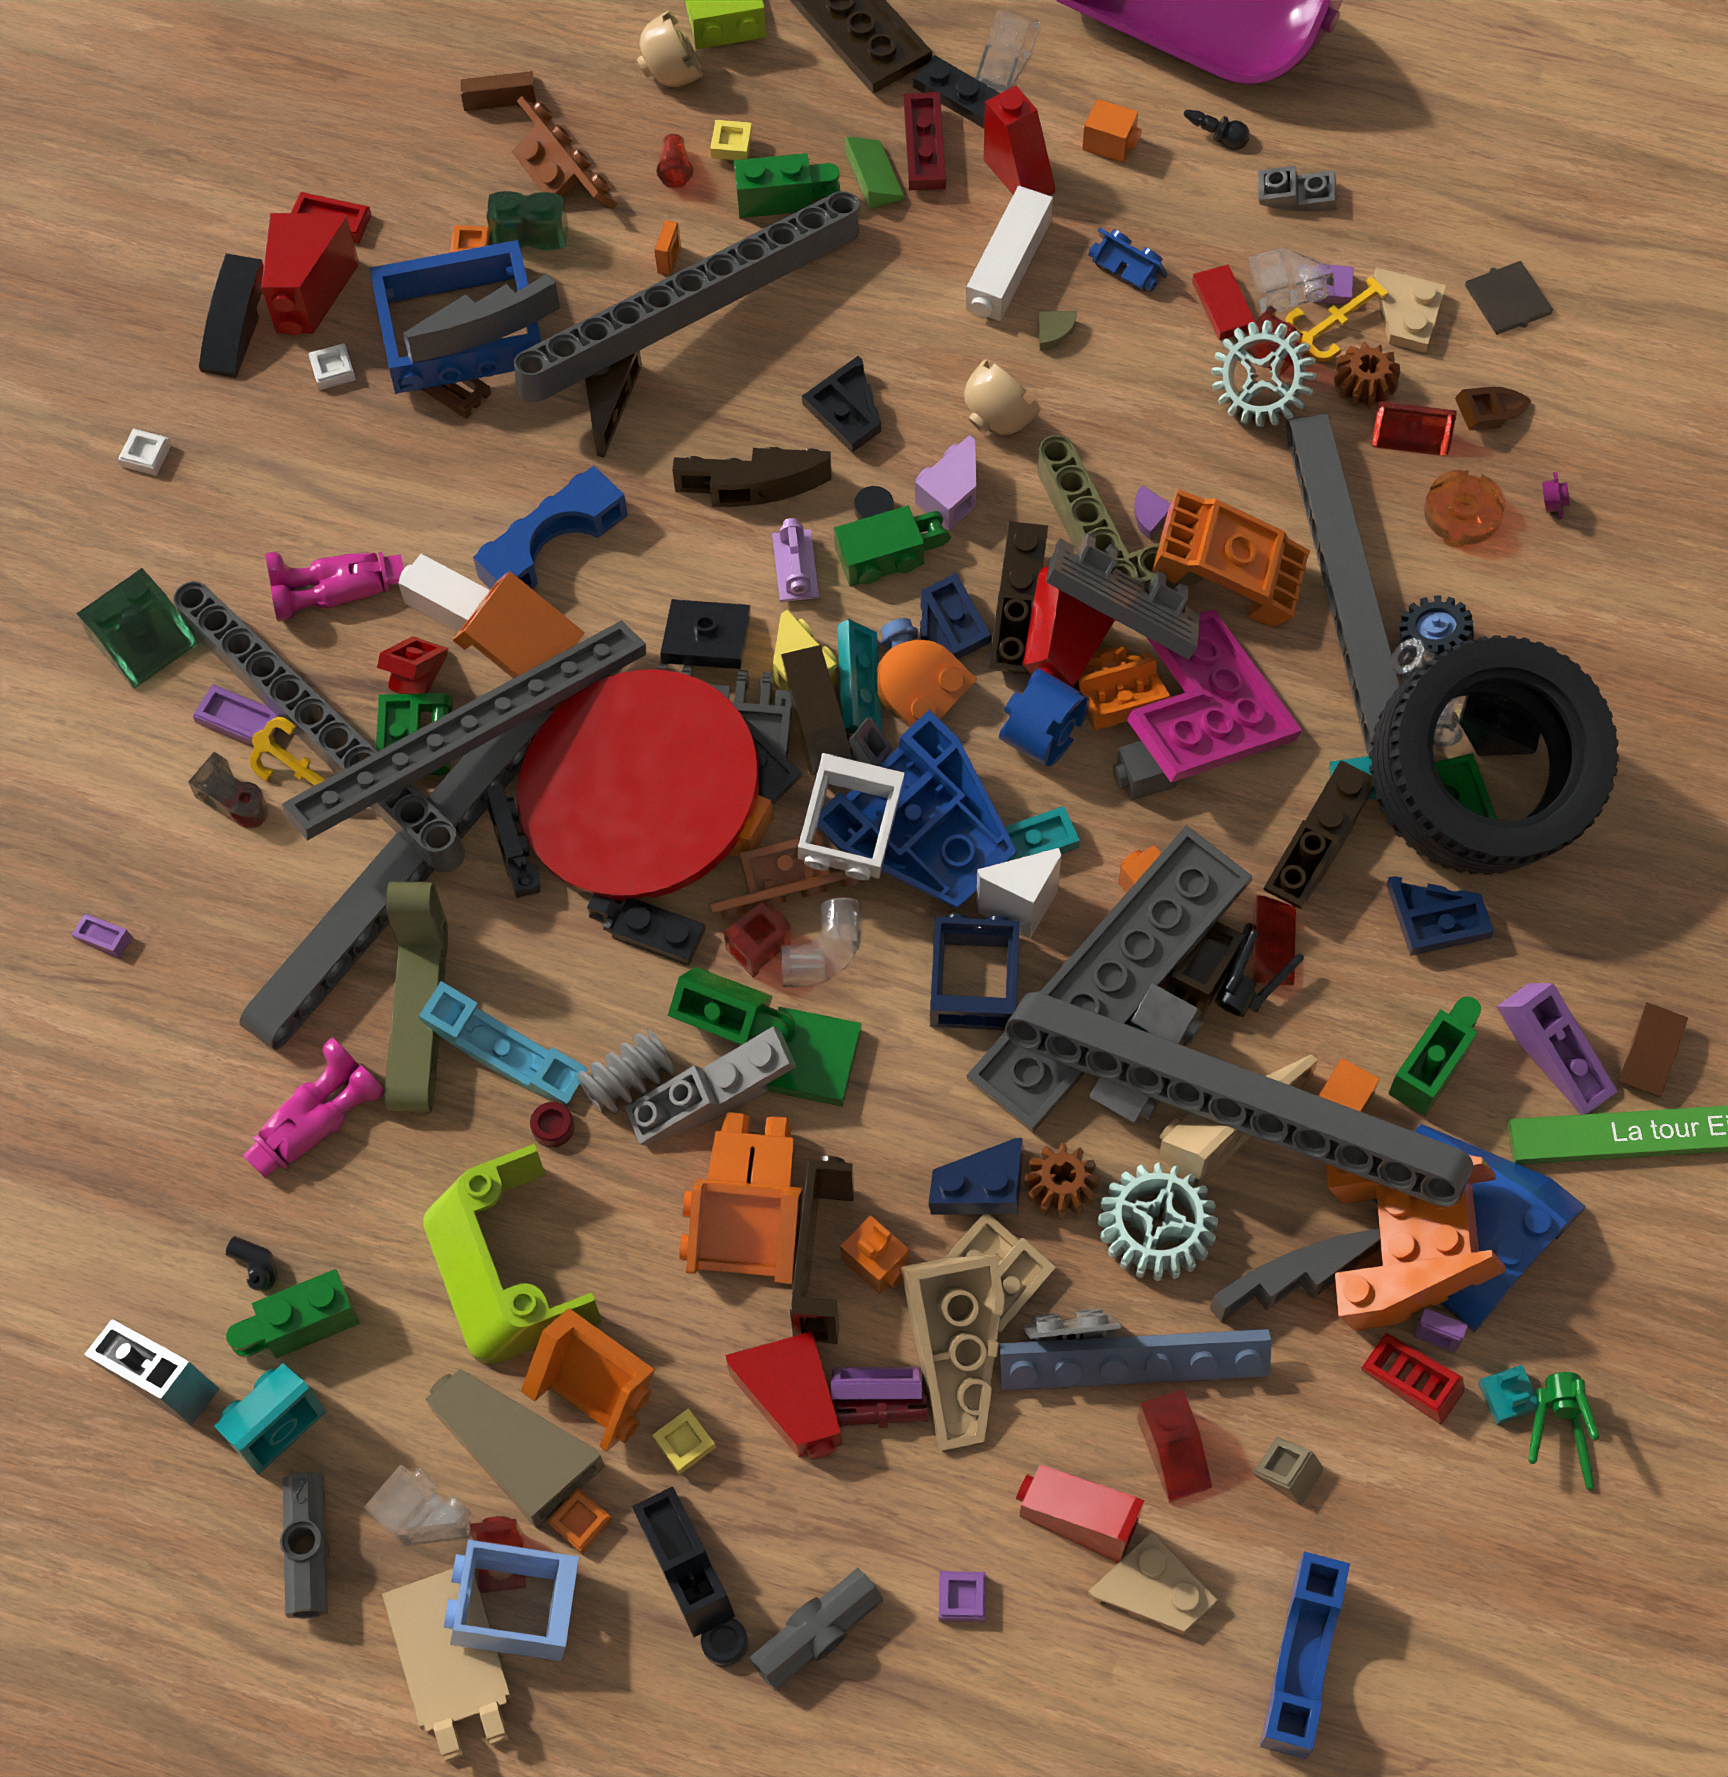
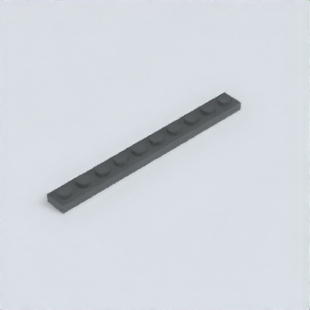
(462, 730)

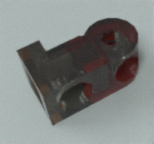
(227, 795)

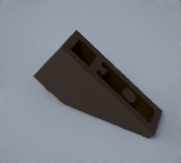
(608, 396)
(815, 706)

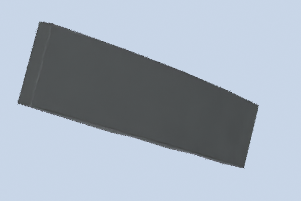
(473, 324)
(1307, 1267)

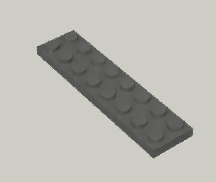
(1117, 964)

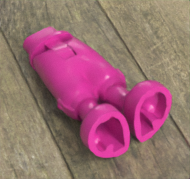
(334, 580)
(304, 1116)

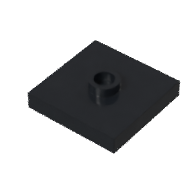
(705, 634)

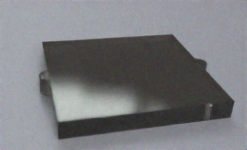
(1508, 297)

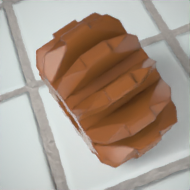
(1367, 375)
(1068, 1194)

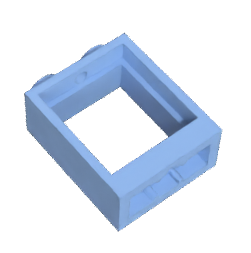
(520, 1561)

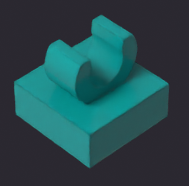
(1509, 1394)

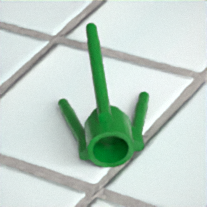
(1567, 1399)

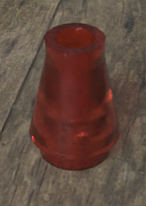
(674, 163)

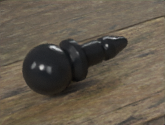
(1232, 134)

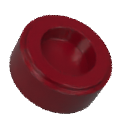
(552, 1124)

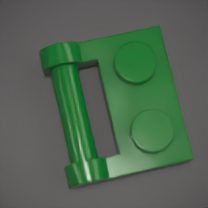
(401, 716)

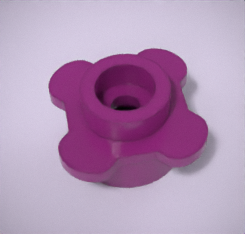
(1555, 495)

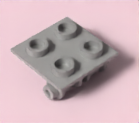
(1090, 1322)

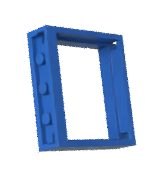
(444, 274)

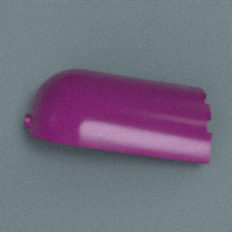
(1224, 37)

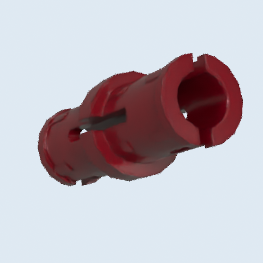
(881, 1411)

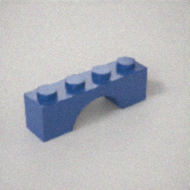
(585, 506)
(1303, 1655)

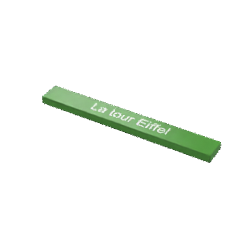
(1619, 1135)

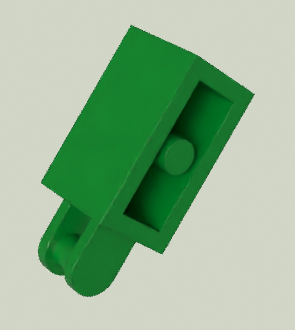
(782, 184)
(887, 543)
(725, 1007)
(1436, 1056)
(295, 1317)

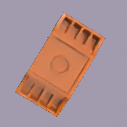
(1234, 553)

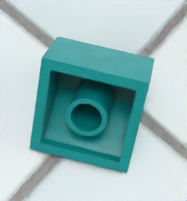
(269, 1417)

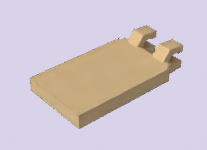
(444, 1678)

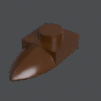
(1490, 406)

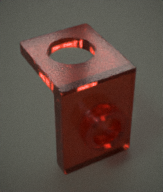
(498, 1531)

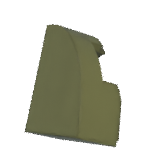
(1055, 327)

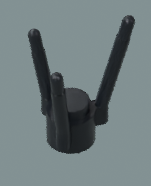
(1238, 991)

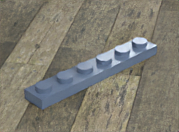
(1135, 1359)

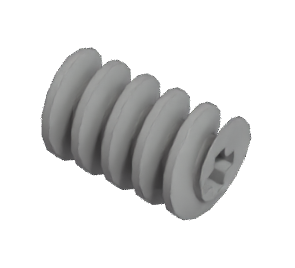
(626, 1071)

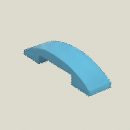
(499, 1046)

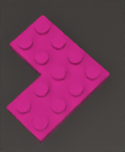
(1220, 716)

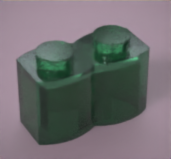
(532, 219)

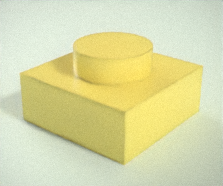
(731, 140)
(683, 1441)

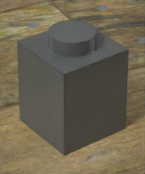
(1139, 772)

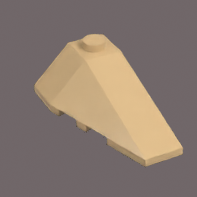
(1205, 1145)
(955, 1329)

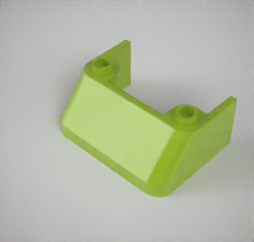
(492, 1320)

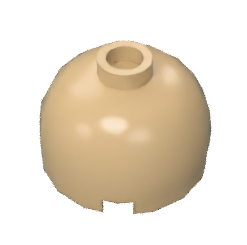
(668, 53)
(997, 401)

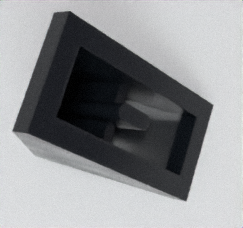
(1498, 727)

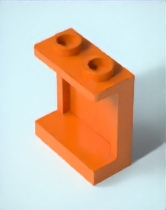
(517, 627)
(742, 1228)
(591, 1375)

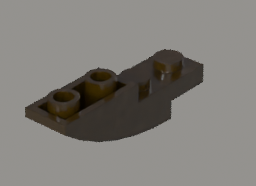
(766, 479)
(1020, 571)
(1320, 836)

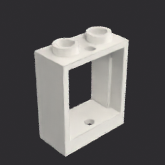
(858, 777)

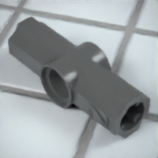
(306, 1572)
(816, 1629)

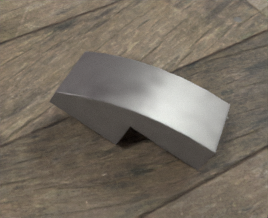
(1288, 191)

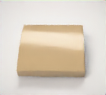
(1019, 1263)

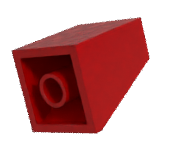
(306, 268)

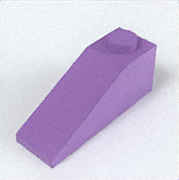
(1557, 1044)

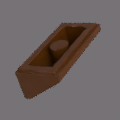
(497, 90)

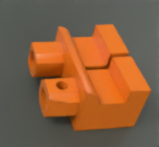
(771, 1152)

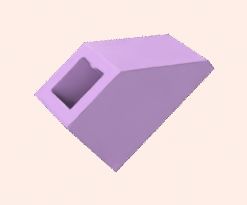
(950, 484)

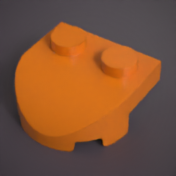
(921, 678)
(1119, 684)

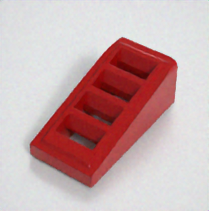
(1421, 1400)

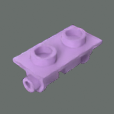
(795, 562)

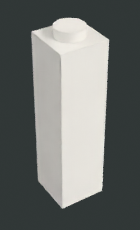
(1009, 253)
(440, 592)

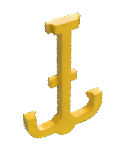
(1337, 316)
(264, 741)

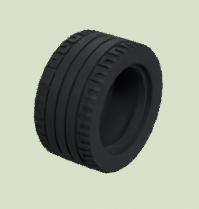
(1562, 706)

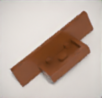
(553, 161)
(777, 871)

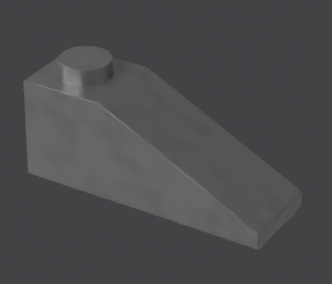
(153, 1371)

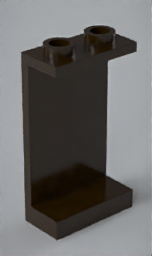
(831, 1180)

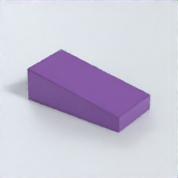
(102, 935)

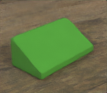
(873, 171)

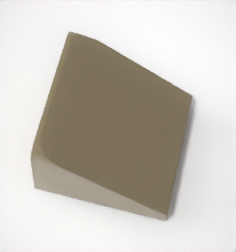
(1289, 1469)

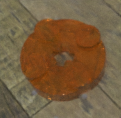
(1460, 527)

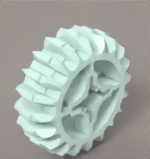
(1251, 386)
(1173, 1228)

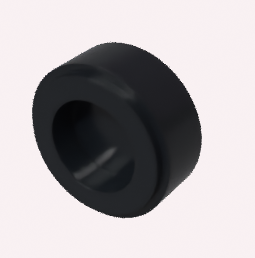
(873, 501)
(725, 1643)

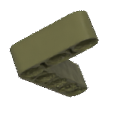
(1087, 505)
(421, 965)

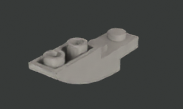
(711, 1091)

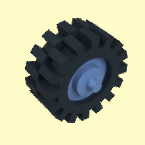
(1437, 624)

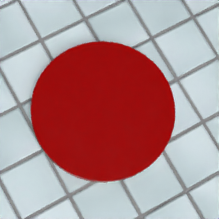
(638, 784)

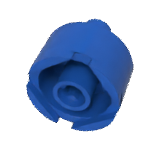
(1044, 718)

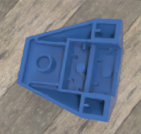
(941, 823)
(1514, 1219)

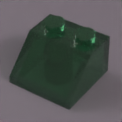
(137, 628)

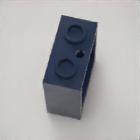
(973, 1011)

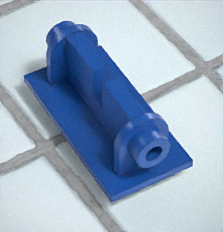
(1141, 265)

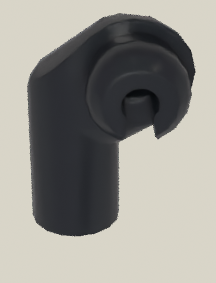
(258, 1261)

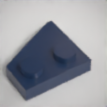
(952, 618)
(1438, 917)
(980, 1182)

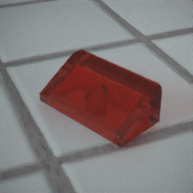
(1413, 428)
(1275, 941)

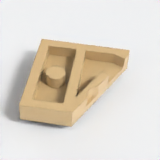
(1409, 308)
(1155, 1587)

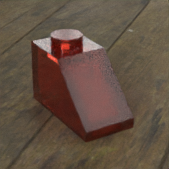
(1175, 1445)

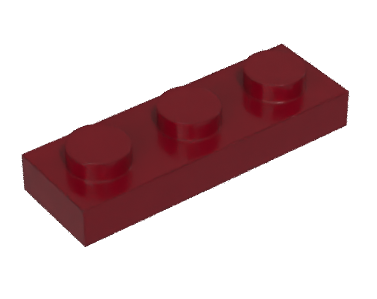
(924, 141)

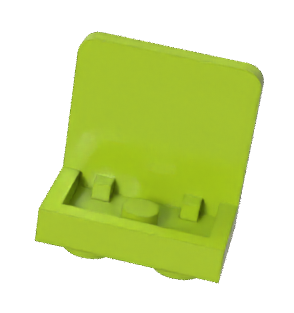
(725, 21)

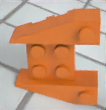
(1424, 1251)

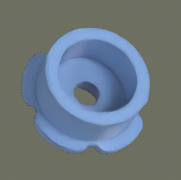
(897, 632)

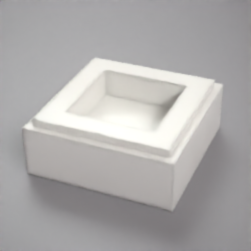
(332, 366)
(144, 452)

